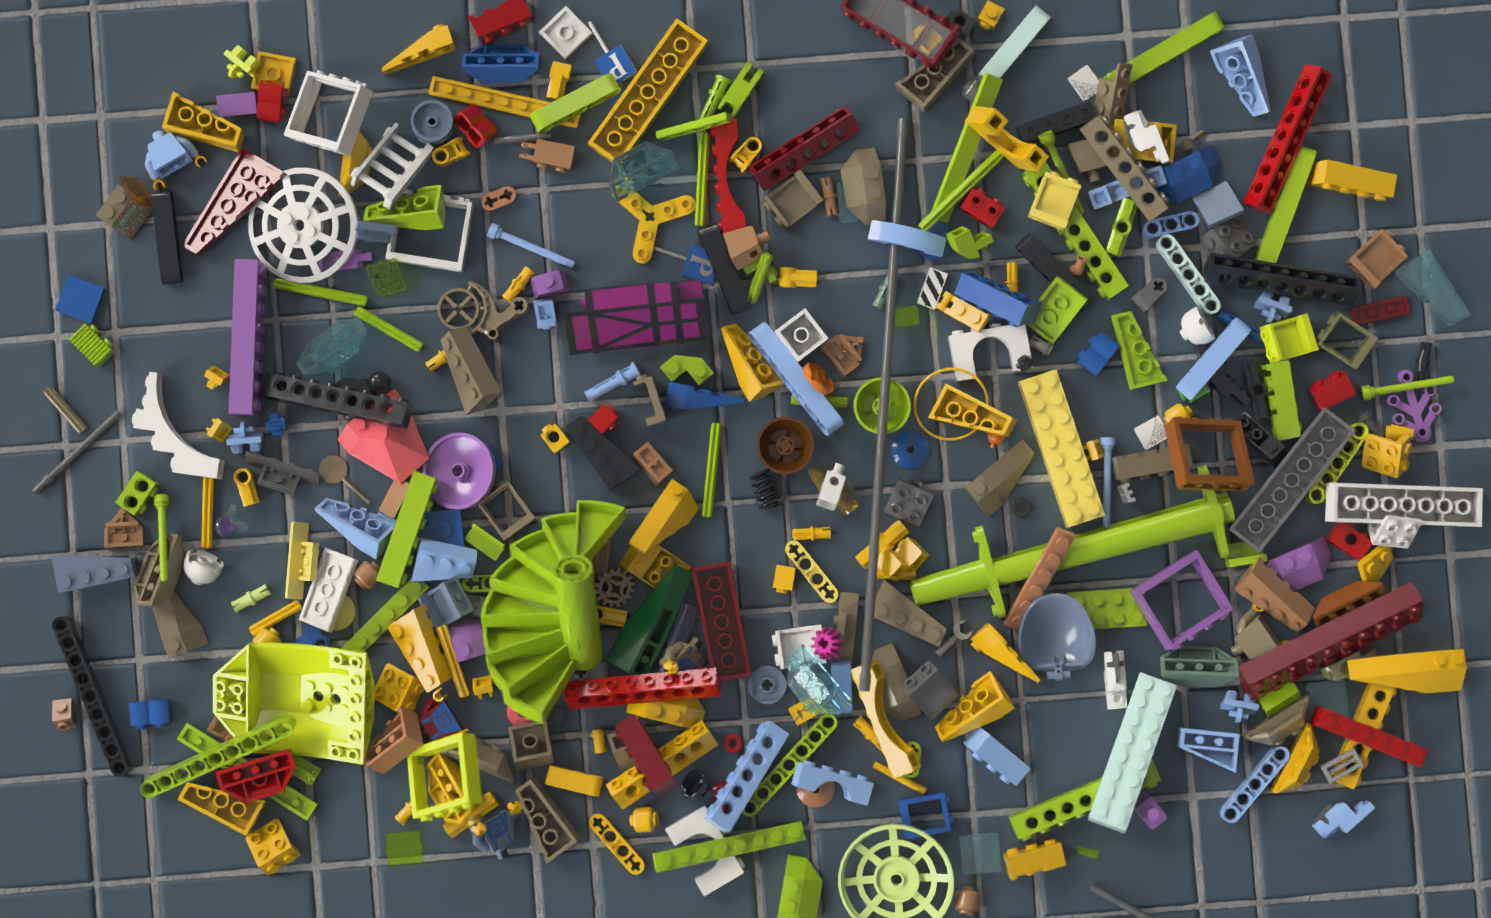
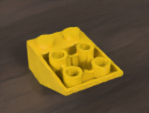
(1167, 134)
(651, 566)

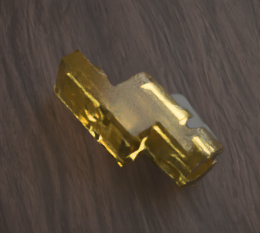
(847, 501)

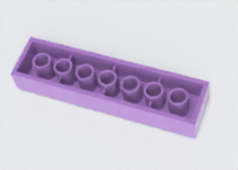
(247, 337)

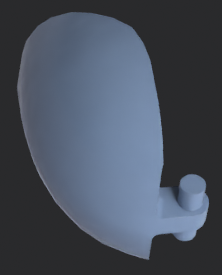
(1056, 636)

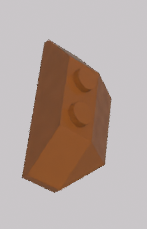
(1347, 600)

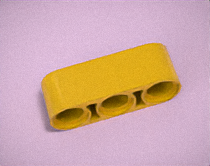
(574, 780)

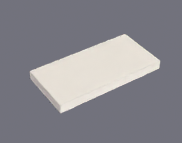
(328, 590)

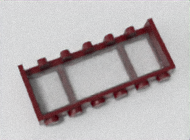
(906, 26)

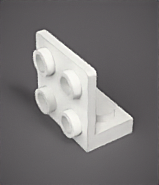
(1394, 531)

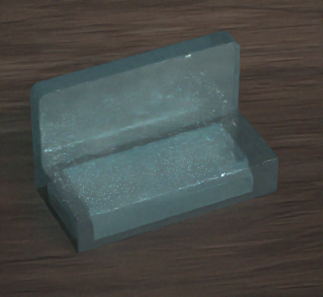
(845, 215)

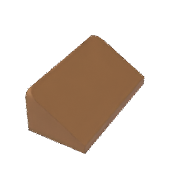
(394, 498)

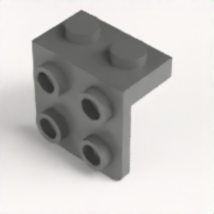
(1229, 238)

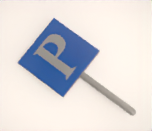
(696, 265)

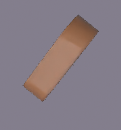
(497, 194)

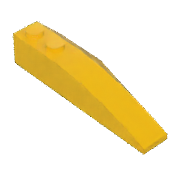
(1413, 671)

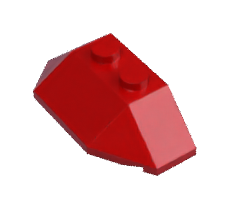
(258, 777)

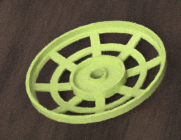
(895, 865)

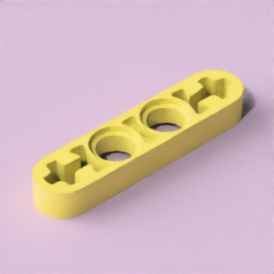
(814, 569)

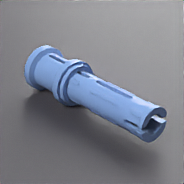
(620, 378)

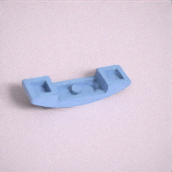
(1115, 191)
(907, 237)

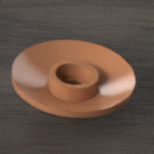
(819, 798)

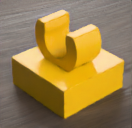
(216, 377)
(219, 430)
(1095, 449)
(482, 685)

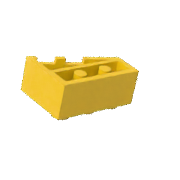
(1034, 858)

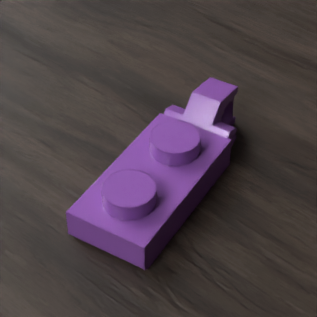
(355, 261)

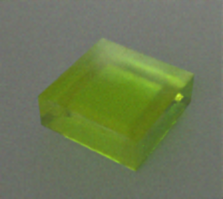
(1085, 851)

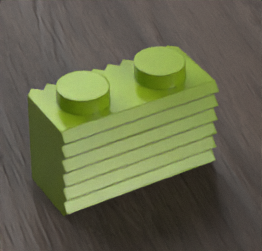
(92, 345)

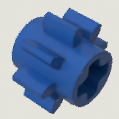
(276, 424)

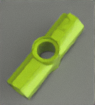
(1117, 239)

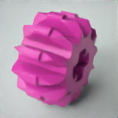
(830, 650)

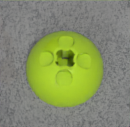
(866, 407)

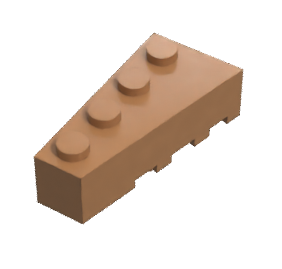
(1274, 596)

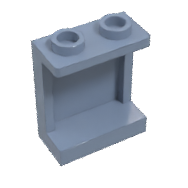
(446, 603)

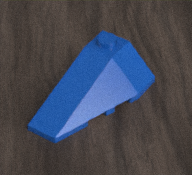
(687, 398)

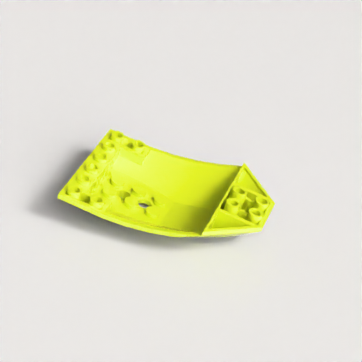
(282, 680)

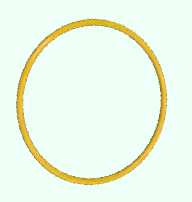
(932, 374)

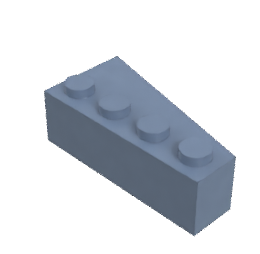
(84, 571)

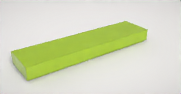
(694, 126)

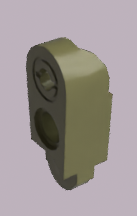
(1339, 669)

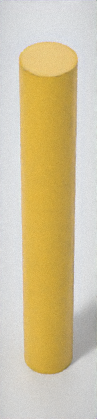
(902, 779)

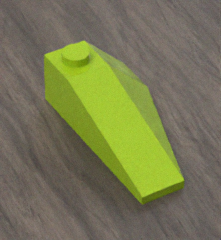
(416, 211)

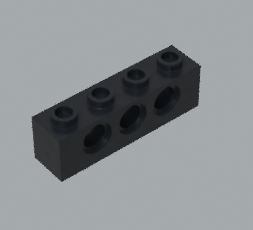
(1057, 122)

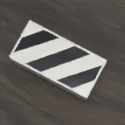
(932, 288)

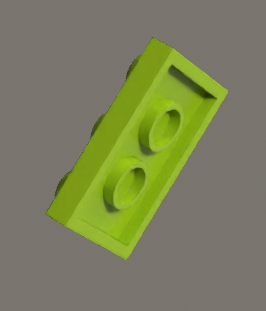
(1058, 308)

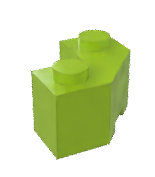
(679, 365)

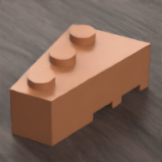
(395, 743)

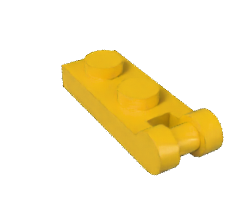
(963, 312)

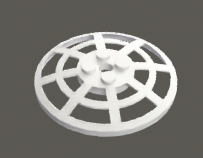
(312, 228)

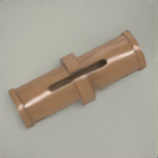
(829, 196)

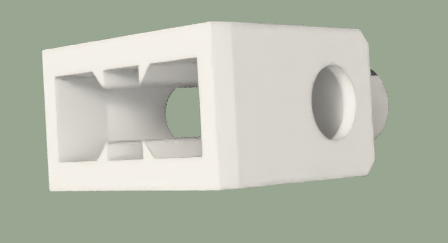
(829, 493)

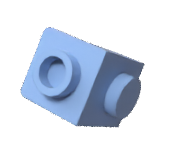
(545, 313)

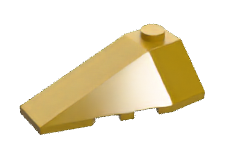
(431, 45)
(751, 368)
(669, 514)
(995, 646)
(981, 706)

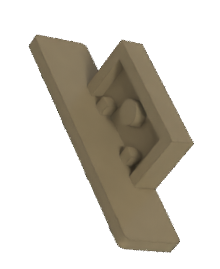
(1112, 94)
(846, 624)

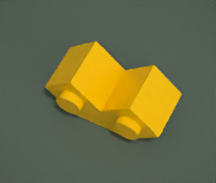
(906, 557)

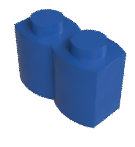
(1097, 354)
(150, 712)

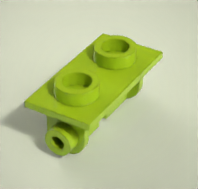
(305, 770)

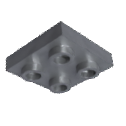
(909, 501)

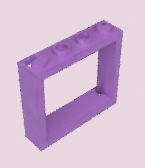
(1210, 583)

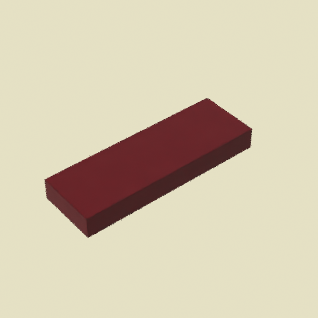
(1380, 310)

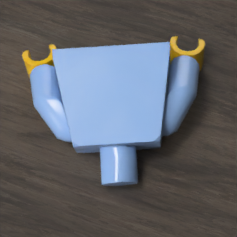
(168, 155)

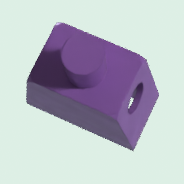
(549, 284)
(1149, 810)

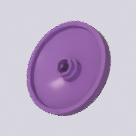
(463, 470)

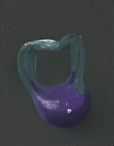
(229, 525)

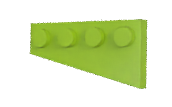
(1137, 358)

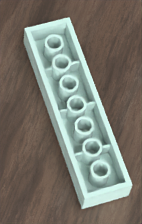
(1132, 752)

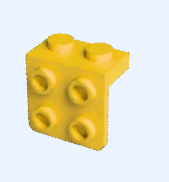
(1386, 455)
(398, 688)
(271, 847)

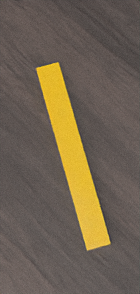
(490, 98)

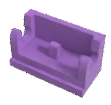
(237, 104)

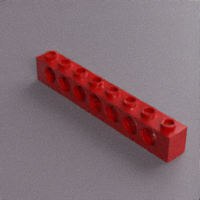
(1288, 138)
(643, 688)

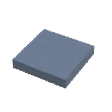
(1217, 204)

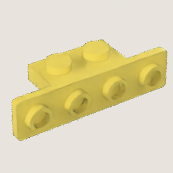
(301, 560)

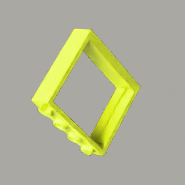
(469, 772)

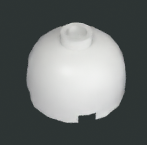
(1196, 328)
(202, 567)

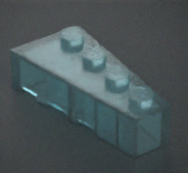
(1433, 287)

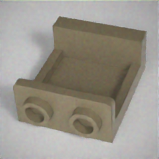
(792, 200)
(660, 417)

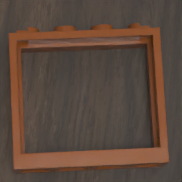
(1208, 482)

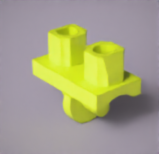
(236, 57)

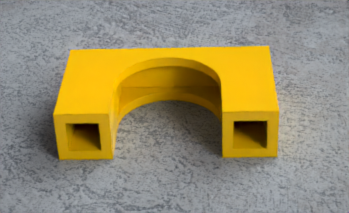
(990, 124)

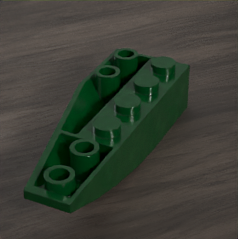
(650, 624)

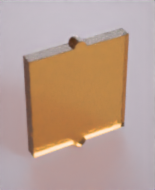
(136, 191)

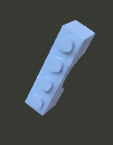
(810, 777)

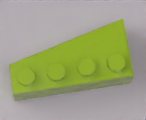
(1282, 400)

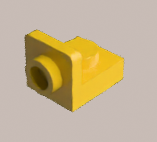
(990, 15)

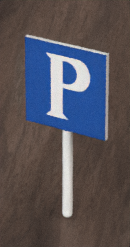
(614, 61)

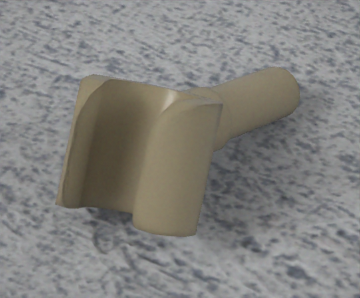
(1187, 143)

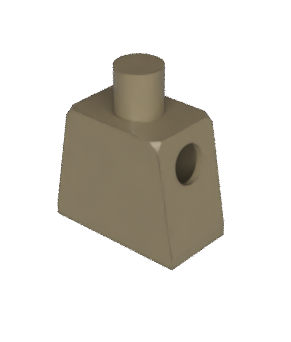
(1086, 159)

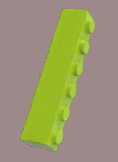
(407, 528)

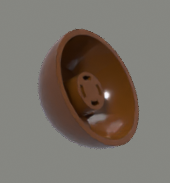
(796, 437)

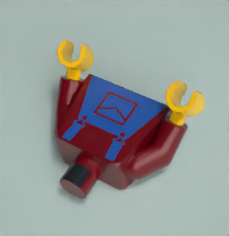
(439, 718)

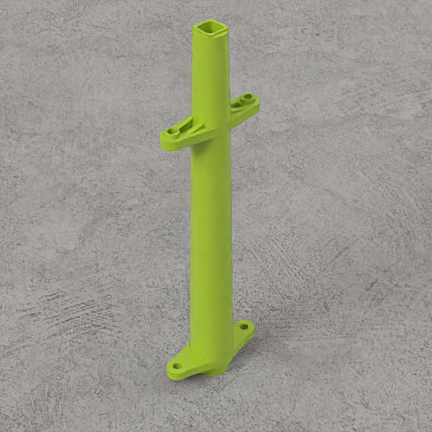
(1131, 535)

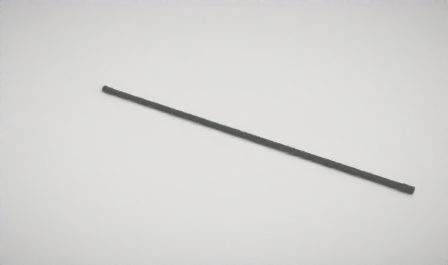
(865, 674)

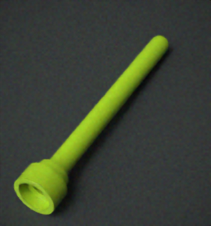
(1047, 138)
(1370, 392)
(161, 502)

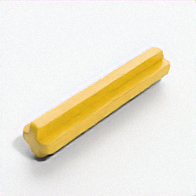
(276, 617)

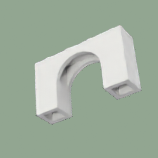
(963, 344)
(725, 869)

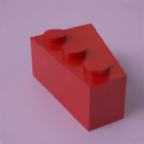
(501, 20)

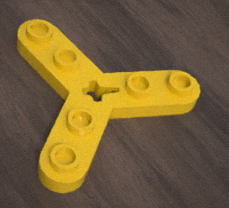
(662, 212)

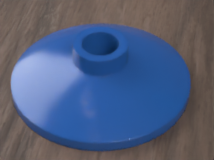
(901, 455)

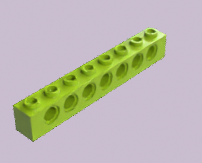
(1117, 282)
(1038, 811)

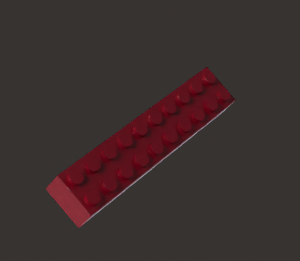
(1331, 642)

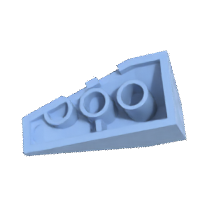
(1243, 69)
(362, 528)

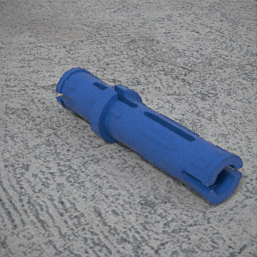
(1227, 318)

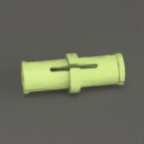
(251, 598)

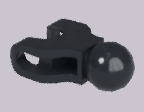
(377, 383)

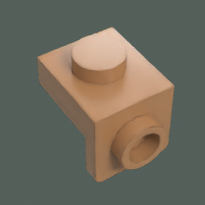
(63, 714)

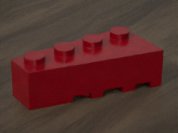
(646, 756)

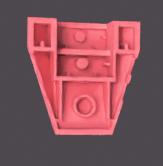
(384, 447)

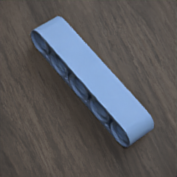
(1213, 358)
(1263, 779)

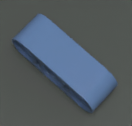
(1178, 219)
(842, 675)

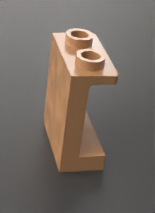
(1377, 258)

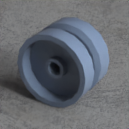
(427, 113)

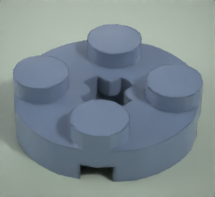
(760, 693)

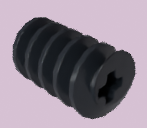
(765, 489)

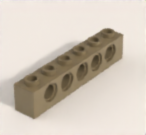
(1149, 209)

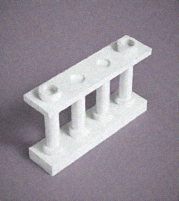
(401, 181)

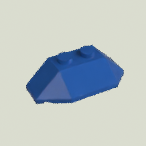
(500, 63)
(1190, 175)

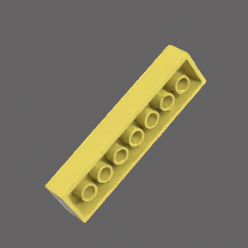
(1061, 448)

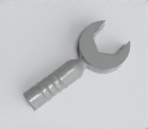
(951, 640)

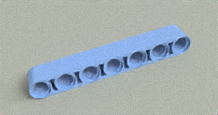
(793, 377)

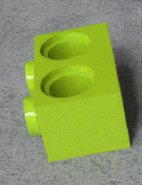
(133, 490)

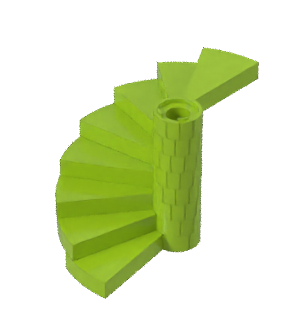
(544, 609)

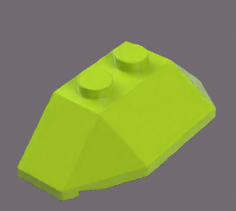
(800, 889)

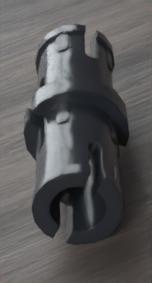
(1422, 361)

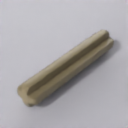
(65, 410)

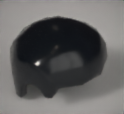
(695, 784)

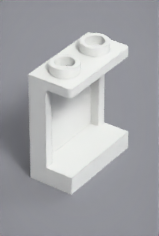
(790, 639)

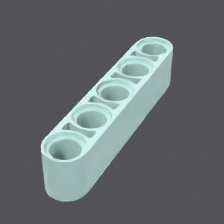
(1016, 43)
(1186, 264)

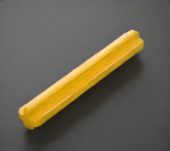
(207, 512)
(453, 664)

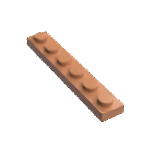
(1040, 576)

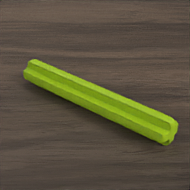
(388, 329)

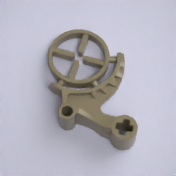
(491, 320)

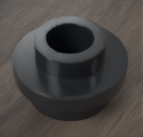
(1025, 362)

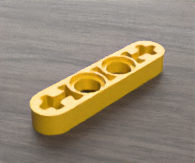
(619, 841)

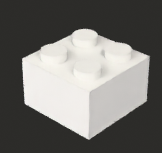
(801, 335)

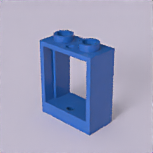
(945, 802)

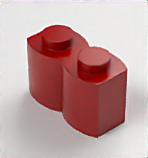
(271, 101)
(475, 125)

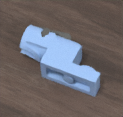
(1340, 817)

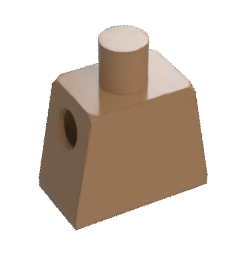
(745, 245)

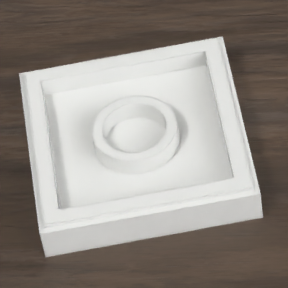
(565, 32)

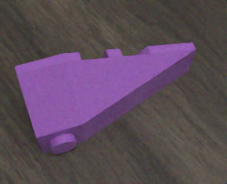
(467, 639)

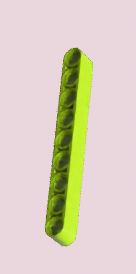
(212, 762)

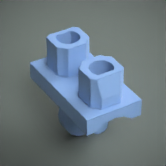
(1271, 308)
(243, 436)
(1237, 708)

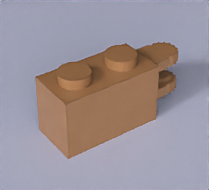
(550, 155)

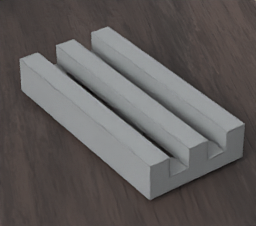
(1127, 499)
(1327, 773)

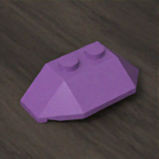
(1302, 564)

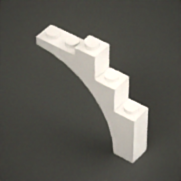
(166, 439)

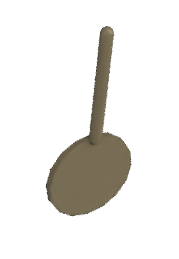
(334, 470)

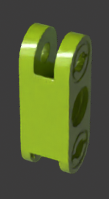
(741, 89)

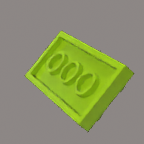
(1110, 608)

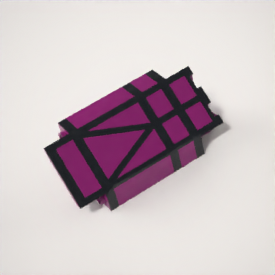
(637, 318)

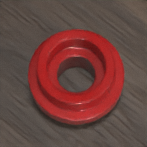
(728, 738)

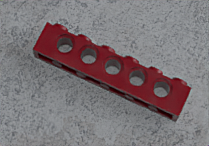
(804, 148)

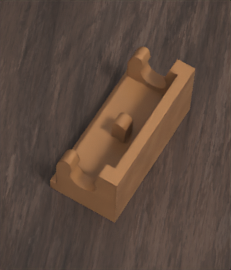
(651, 463)

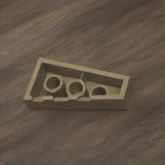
(469, 370)
(1144, 464)
(903, 614)

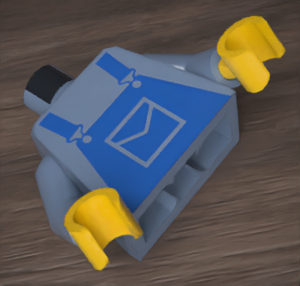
(496, 830)

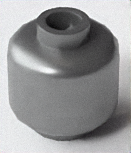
(970, 88)

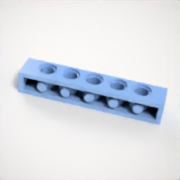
(776, 738)

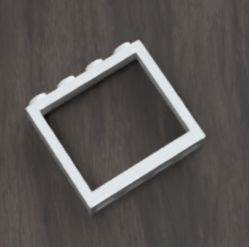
(305, 103)
(431, 262)

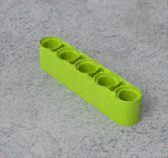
(575, 103)

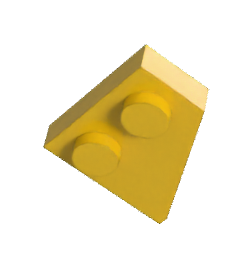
(1375, 564)

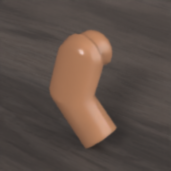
(1078, 267)

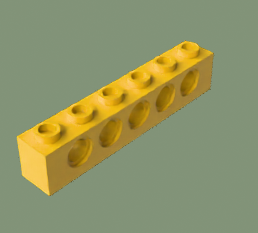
(1366, 703)
(676, 753)

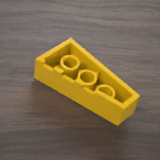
(965, 411)
(421, 648)
(223, 807)

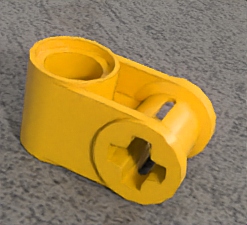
(451, 151)
(745, 154)

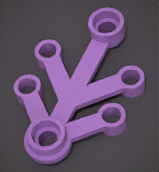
(1415, 409)

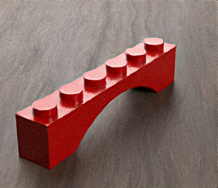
(726, 138)
(1368, 736)

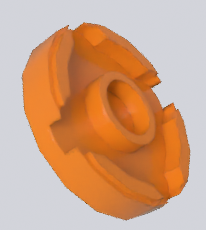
(816, 377)

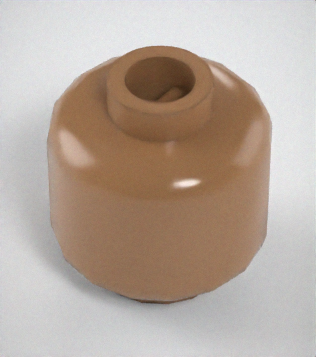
(366, 574)
(967, 901)

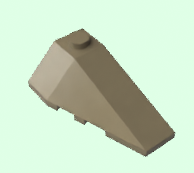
(998, 480)
(178, 627)

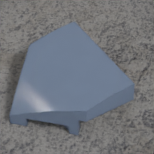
(374, 232)

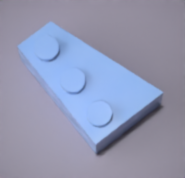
(442, 561)
(1211, 745)
(996, 756)

